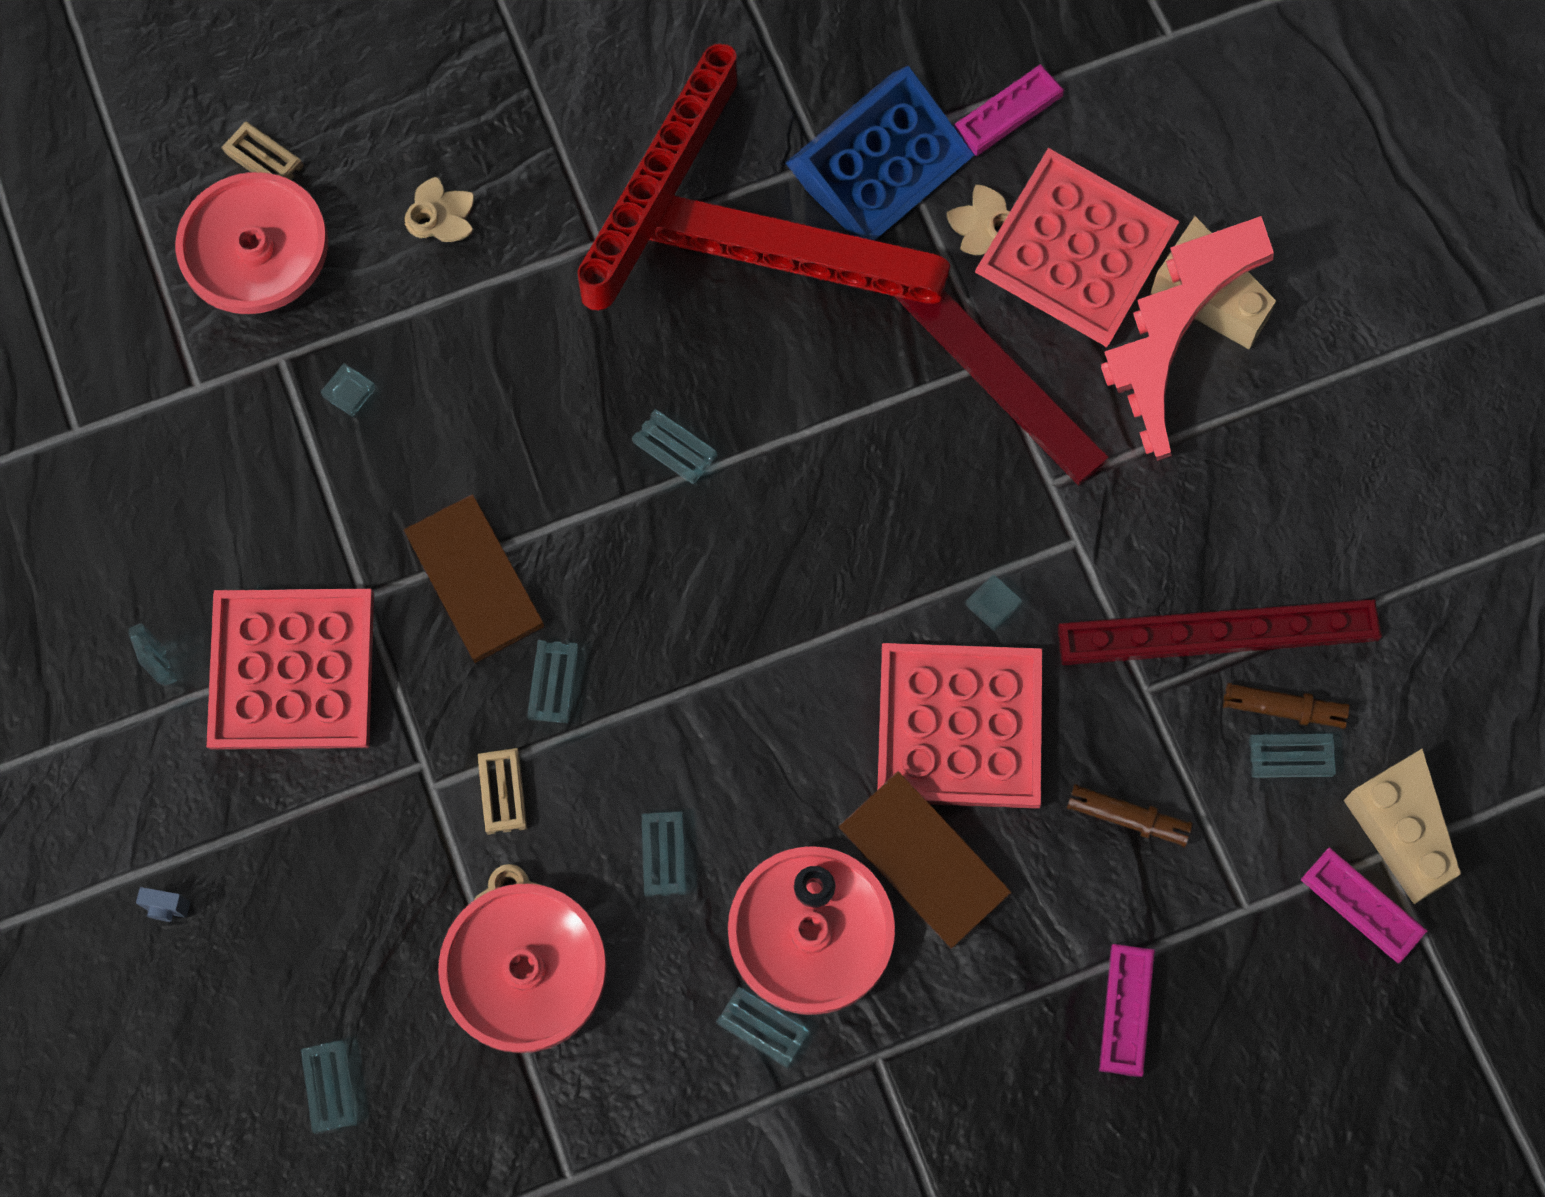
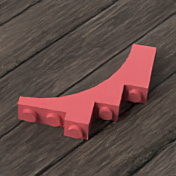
(1203, 270)

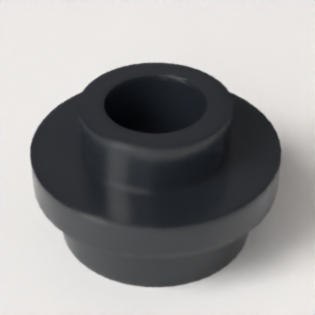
(818, 875)

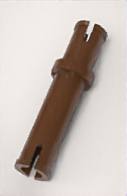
(1286, 705)
(1130, 815)

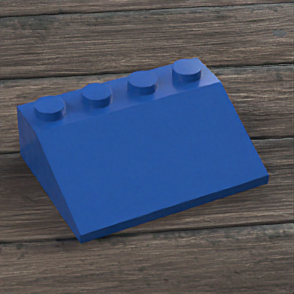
(881, 156)

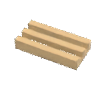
(292, 161)
(505, 824)

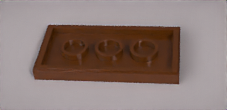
(473, 578)
(924, 859)

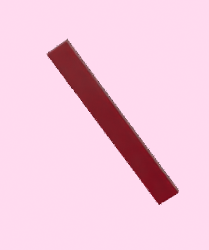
(1009, 386)
(1219, 632)

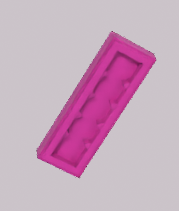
(1008, 110)
(1363, 905)
(1126, 1010)

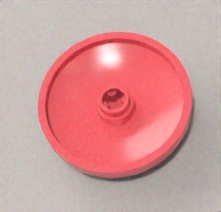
(251, 243)
(807, 955)
(522, 968)

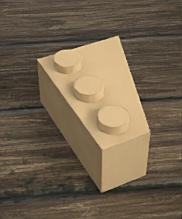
(1237, 309)
(1407, 826)

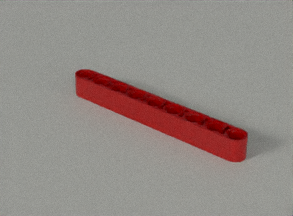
(657, 177)
(803, 250)

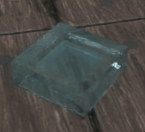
(348, 390)
(993, 602)

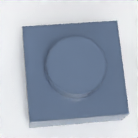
(162, 904)

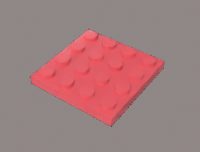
(1077, 247)
(290, 669)
(962, 723)

